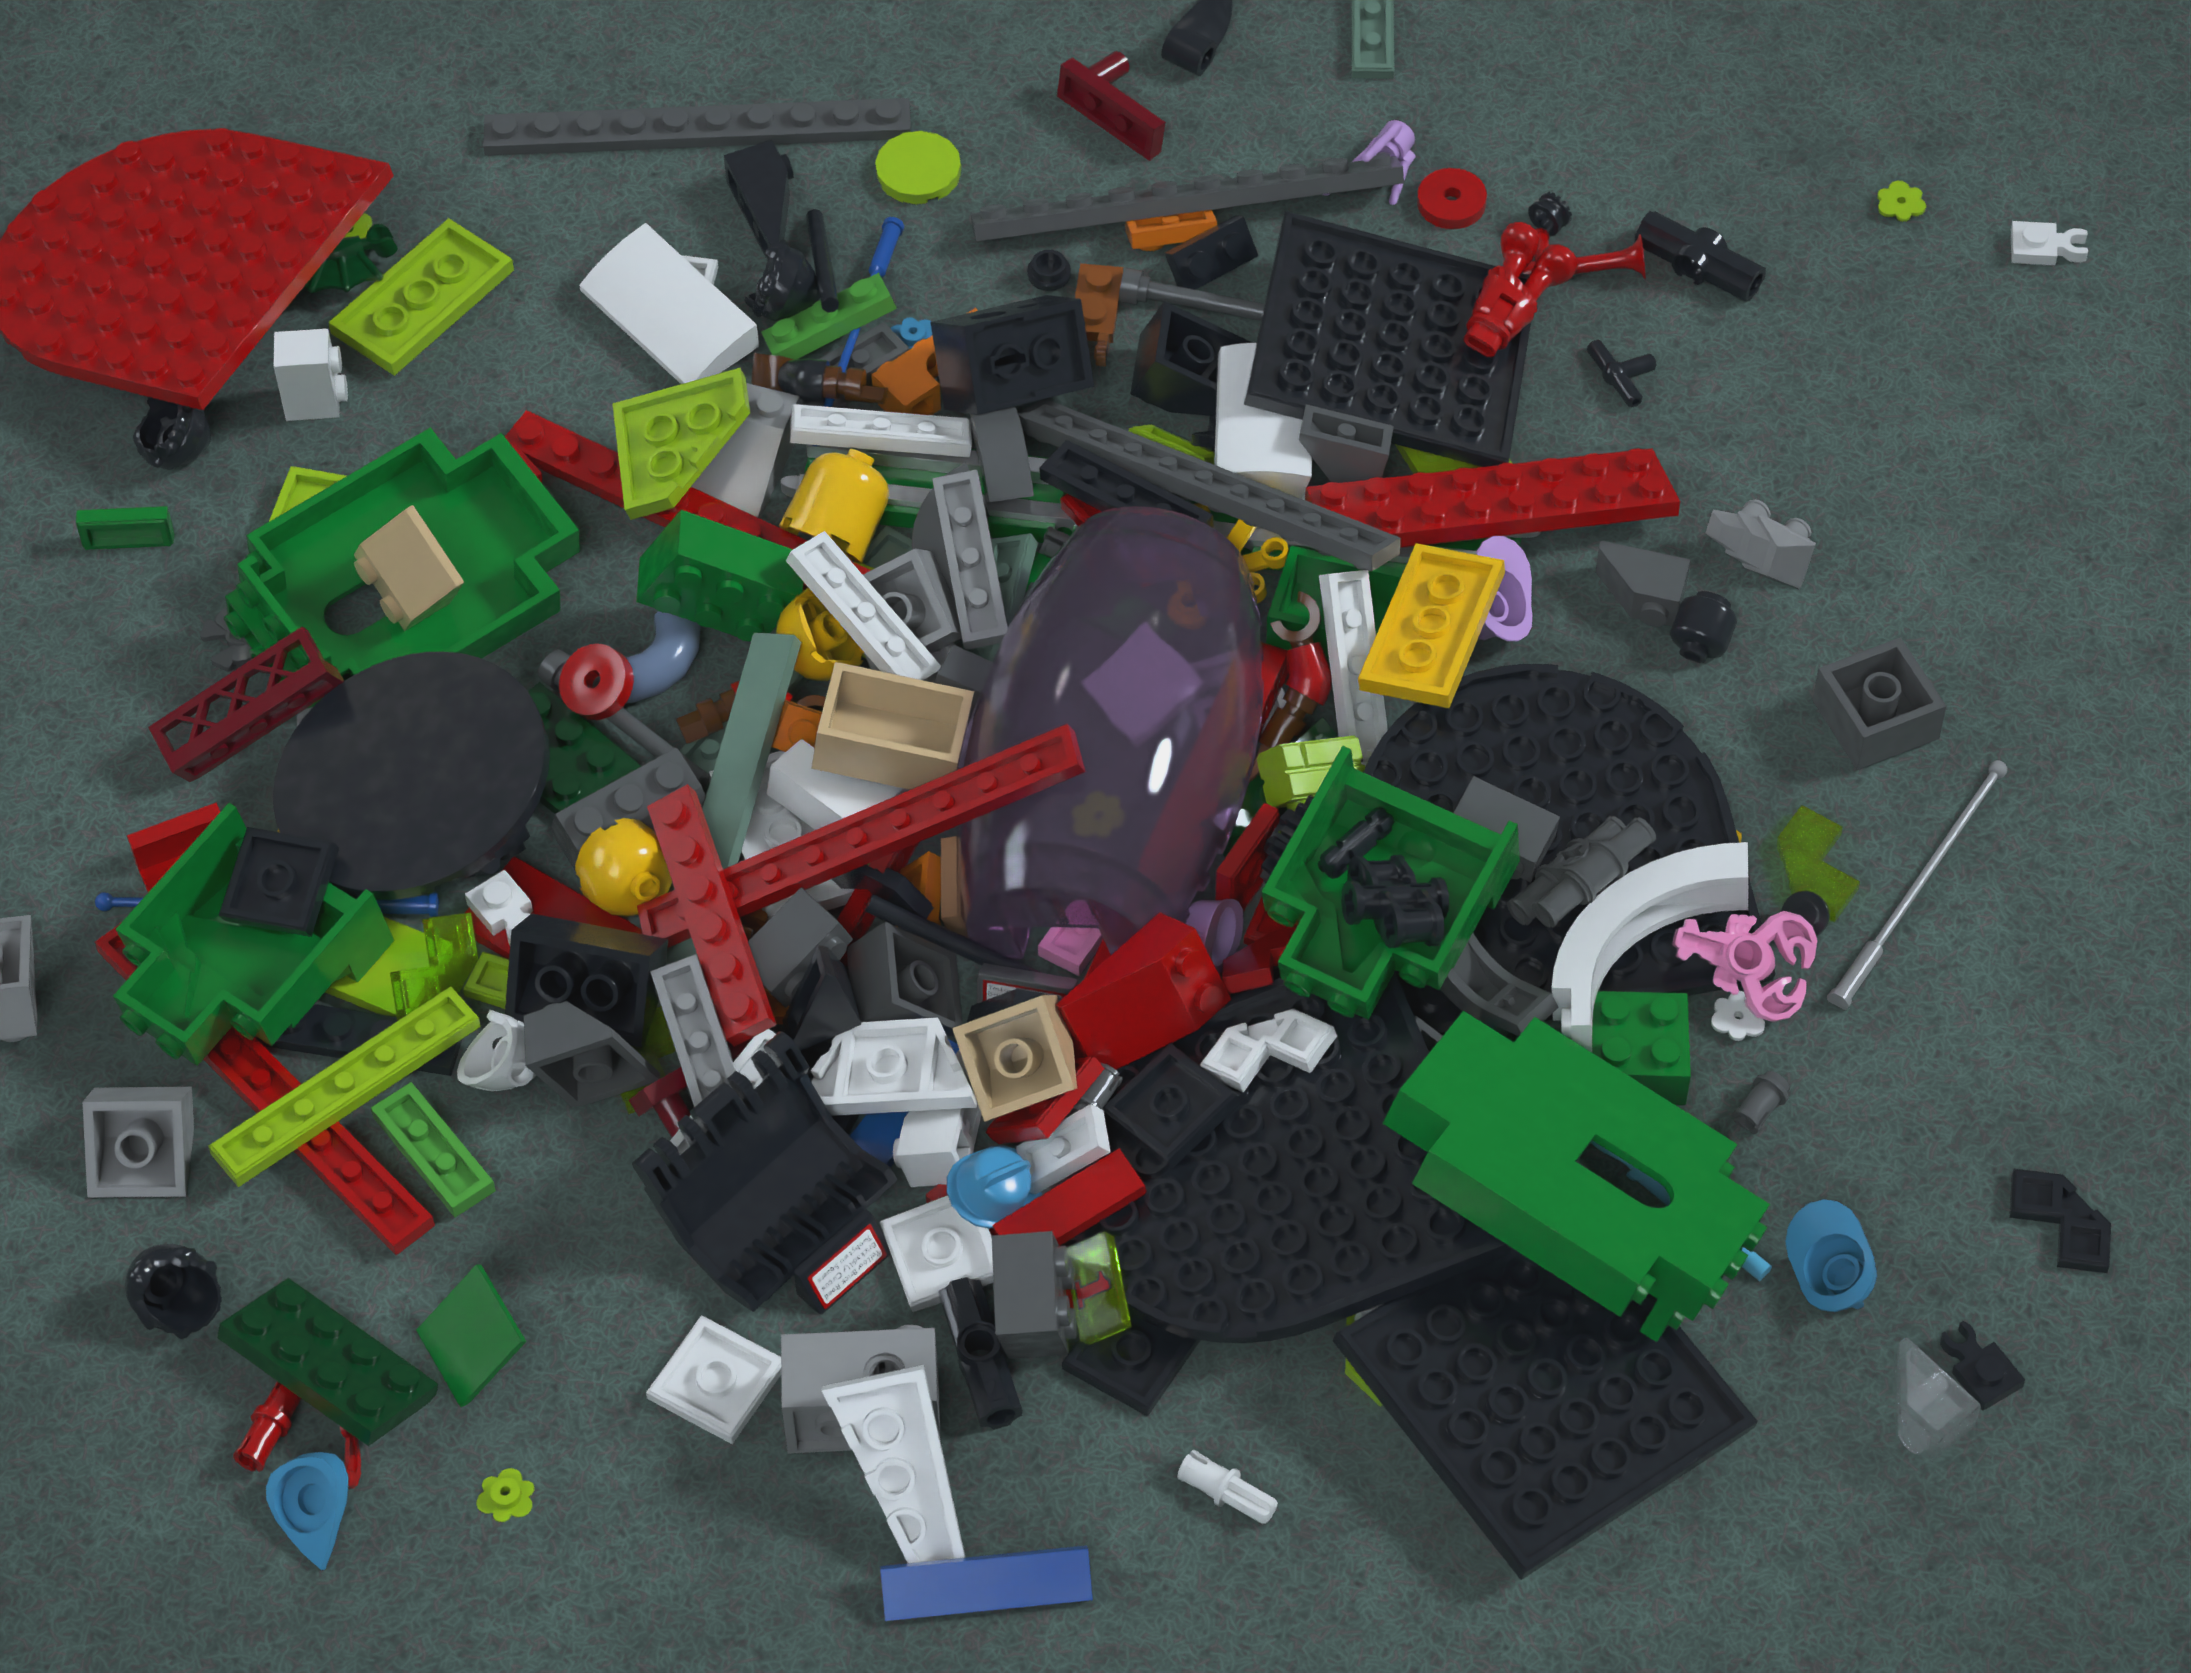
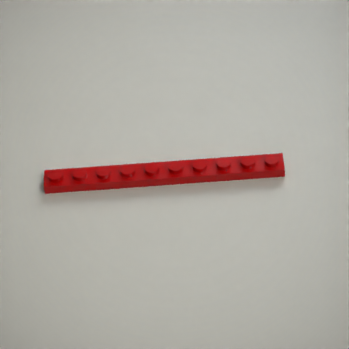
(598, 472)
(883, 828)
(331, 1154)

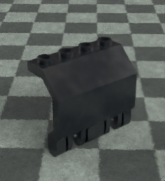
(761, 1177)

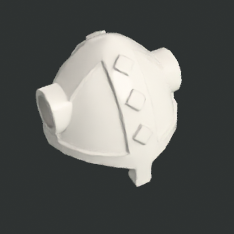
(498, 1067)

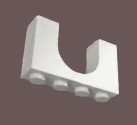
(824, 796)

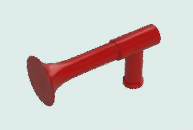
(1628, 258)

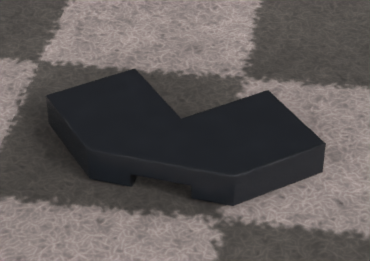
(888, 886)
(2053, 1199)

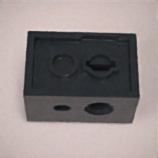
(1012, 354)

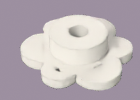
(1725, 1021)

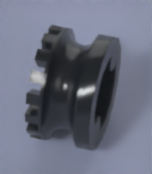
(1550, 213)

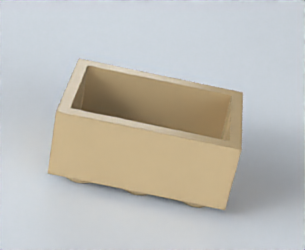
(890, 727)

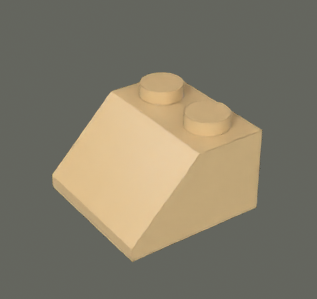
(407, 569)
(1018, 1056)

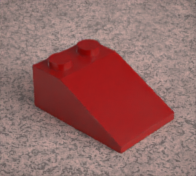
(1145, 994)

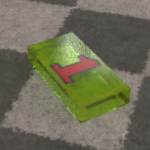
(1098, 1289)

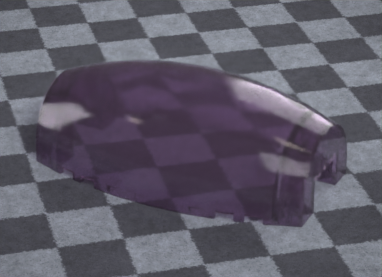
(1156, 664)

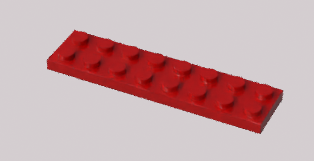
(1507, 497)

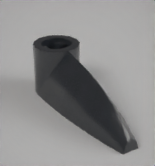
(1197, 35)

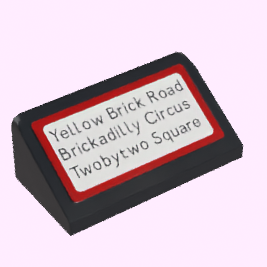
(841, 1262)

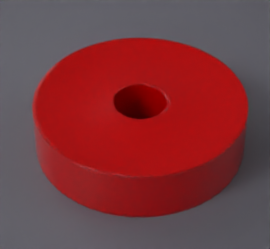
(1451, 213)
(610, 693)

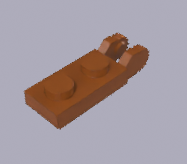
(1099, 292)

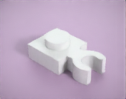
(2042, 244)
(499, 903)

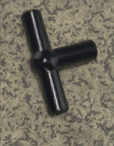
(1618, 373)

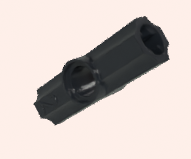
(1700, 255)
(985, 1375)

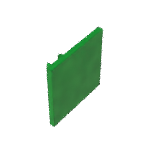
(471, 1335)

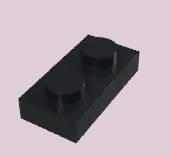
(1212, 253)

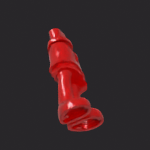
(1504, 301)

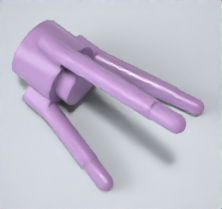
(1394, 139)

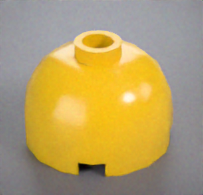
(820, 636)
(622, 867)

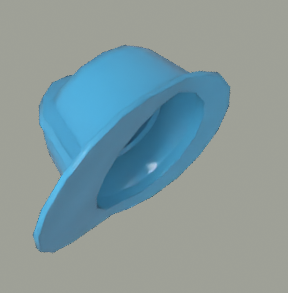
(989, 1185)
(1831, 1256)

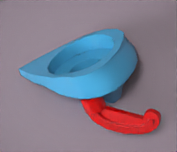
(311, 1497)

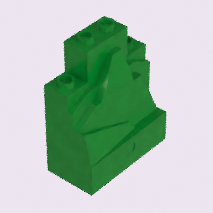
(1351, 961)
(217, 974)

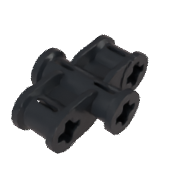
(1395, 901)

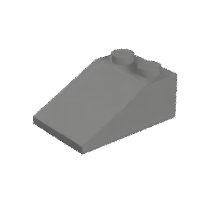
(754, 455)
(17, 979)

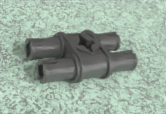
(1581, 871)

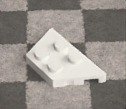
(892, 1070)

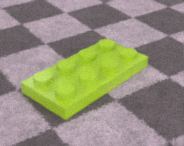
(421, 296)

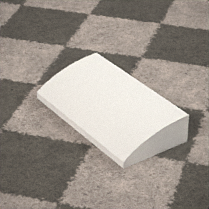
(669, 307)
(1252, 439)

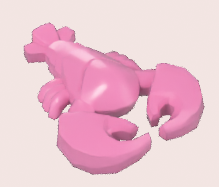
(1751, 959)

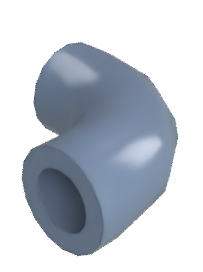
(666, 658)

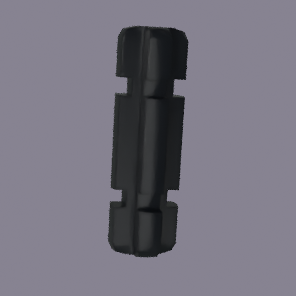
(1356, 842)

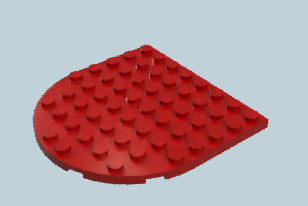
(174, 256)

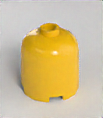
(842, 499)

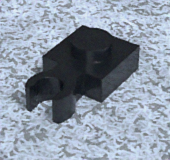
(1982, 1372)

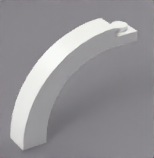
(1631, 908)

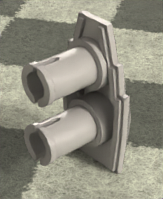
(1764, 544)

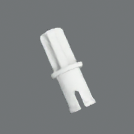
(1226, 1487)

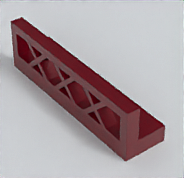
(253, 720)

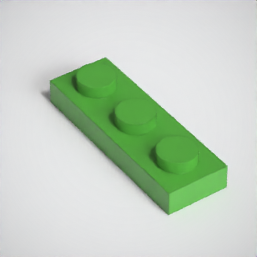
(815, 327)
(433, 1149)

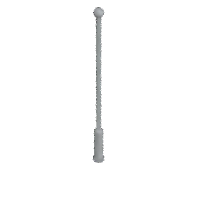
(1872, 951)

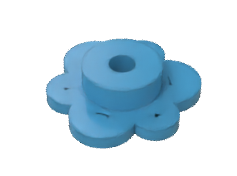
(910, 325)

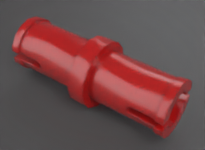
(268, 1425)

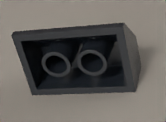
(589, 967)

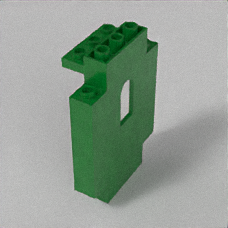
(480, 508)
(1504, 1152)

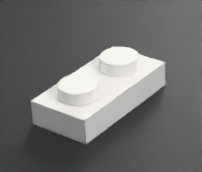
(1070, 1147)

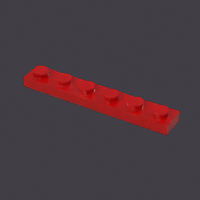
(711, 916)

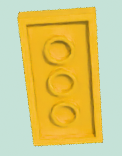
(1431, 625)

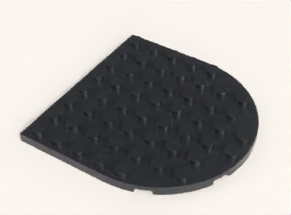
(1583, 754)
(1296, 1196)

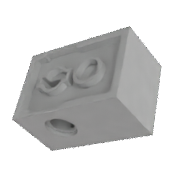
(837, 1357)

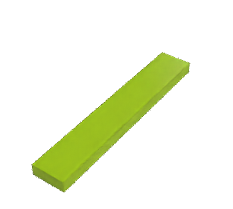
(344, 1086)

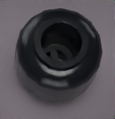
(1703, 626)

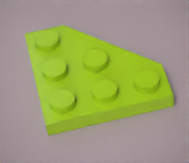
(674, 436)

